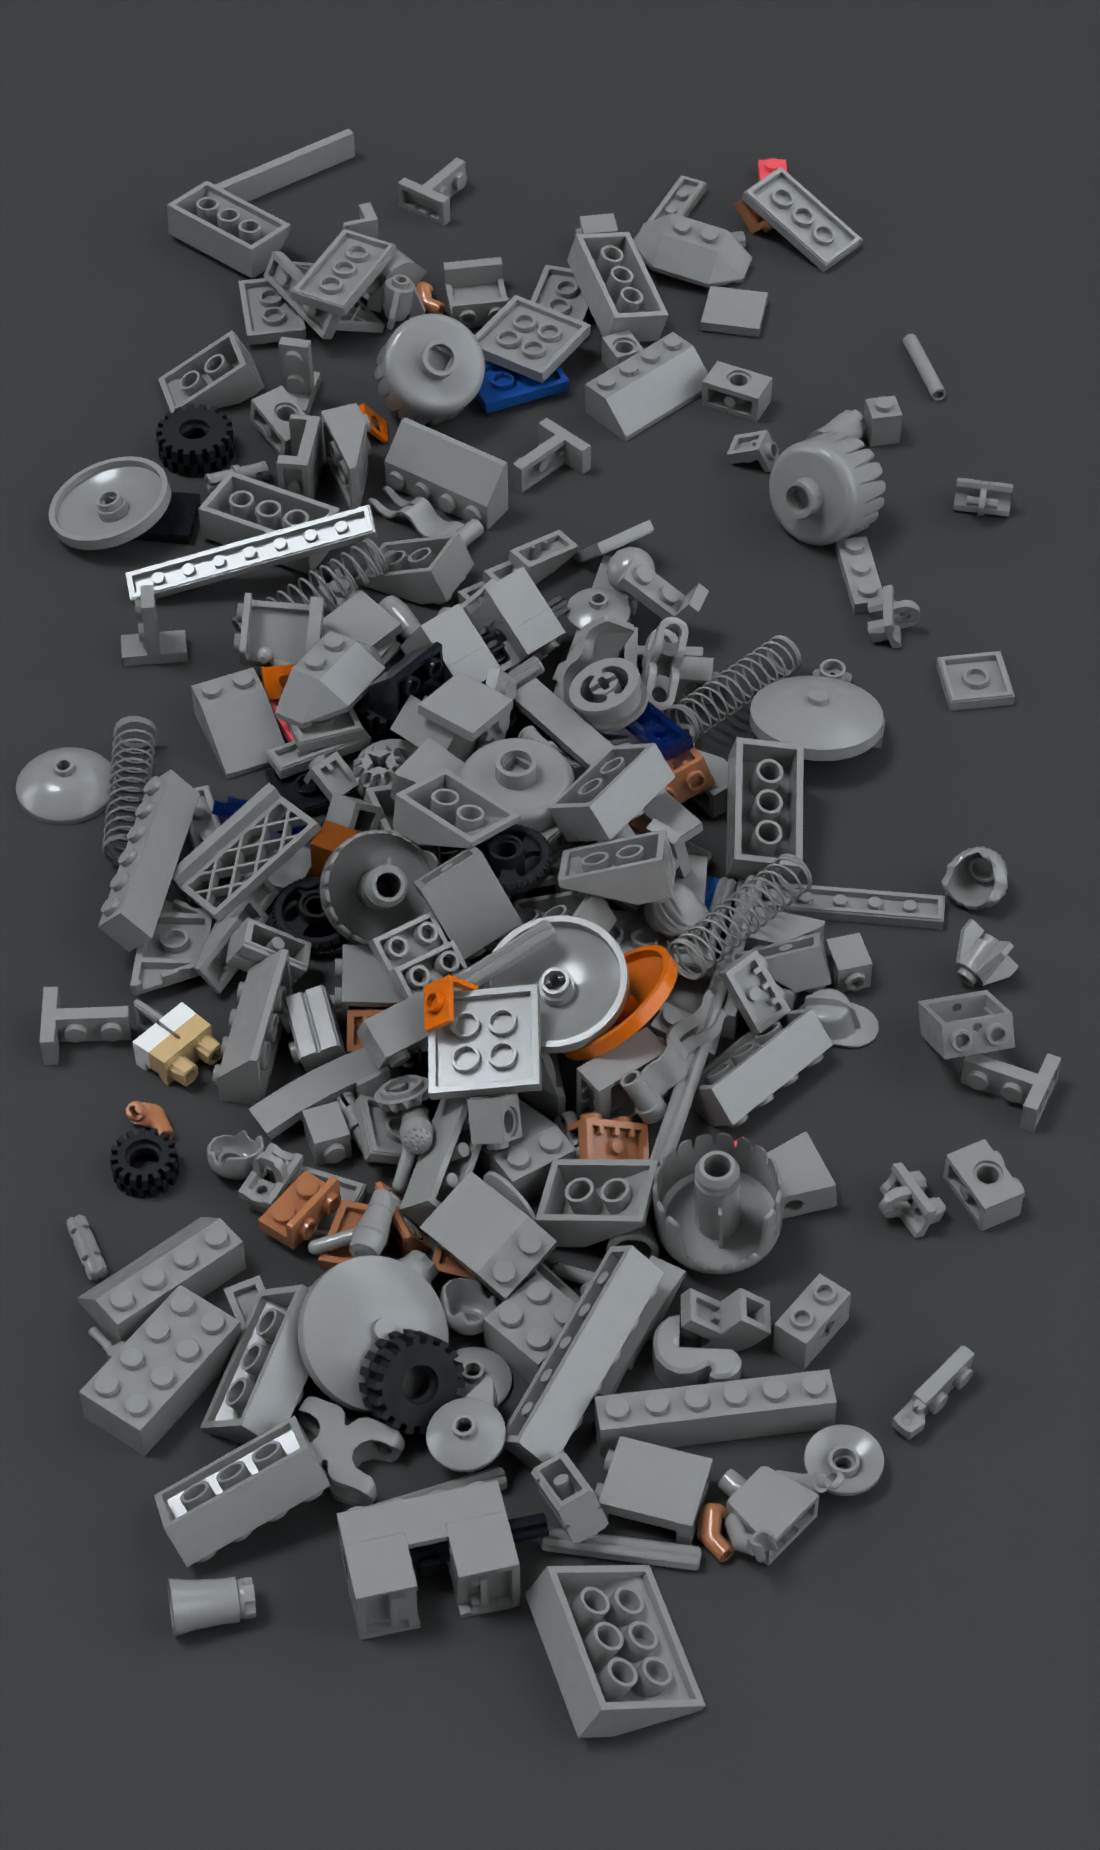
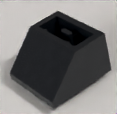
(415, 674)

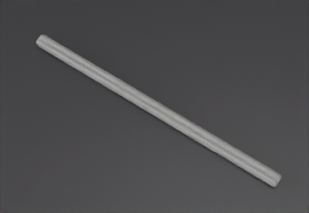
(685, 1090)

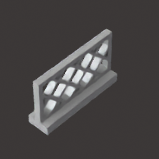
(285, 275)
(236, 840)

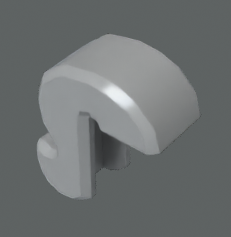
(690, 1365)

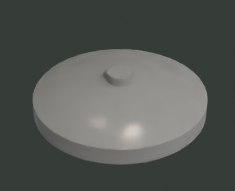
(110, 503)
(821, 713)
(579, 981)
(354, 1309)

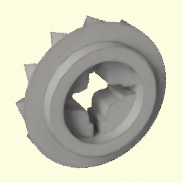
(369, 776)
(402, 1093)

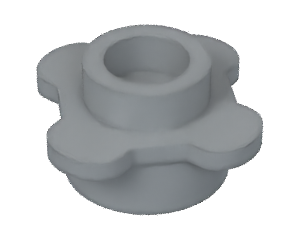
(834, 669)

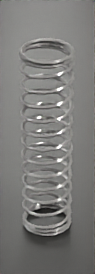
(372, 563)
(770, 658)
(134, 746)
(697, 949)

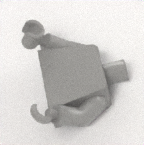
(772, 1508)

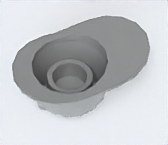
(843, 1021)

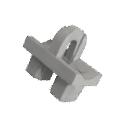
(888, 617)
(281, 1170)
(910, 1185)

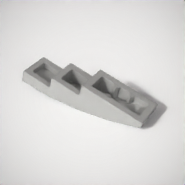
(538, 558)
(212, 960)
(311, 1090)
(649, 1320)

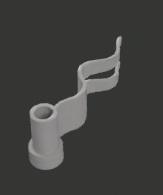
(426, 519)
(671, 1067)

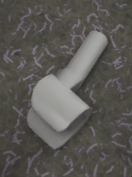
(106, 1344)

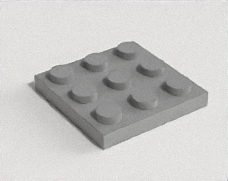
(530, 338)
(488, 1045)

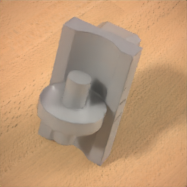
(983, 497)

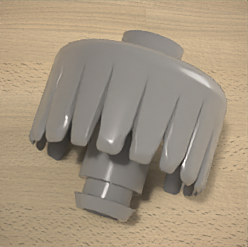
(430, 368)
(826, 488)
(521, 776)
(371, 885)
(718, 1204)

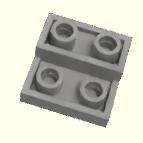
(417, 954)

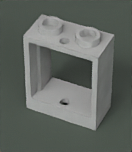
(975, 1028)
(600, 1077)

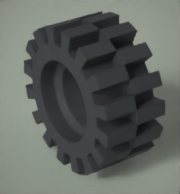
(147, 1179)

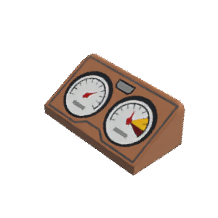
(404, 1230)

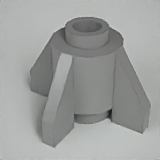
(397, 299)
(983, 958)

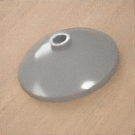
(64, 786)

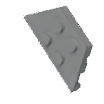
(172, 949)

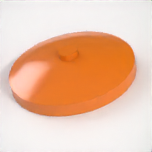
(651, 981)

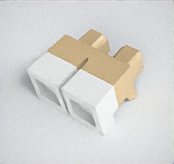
(177, 1045)

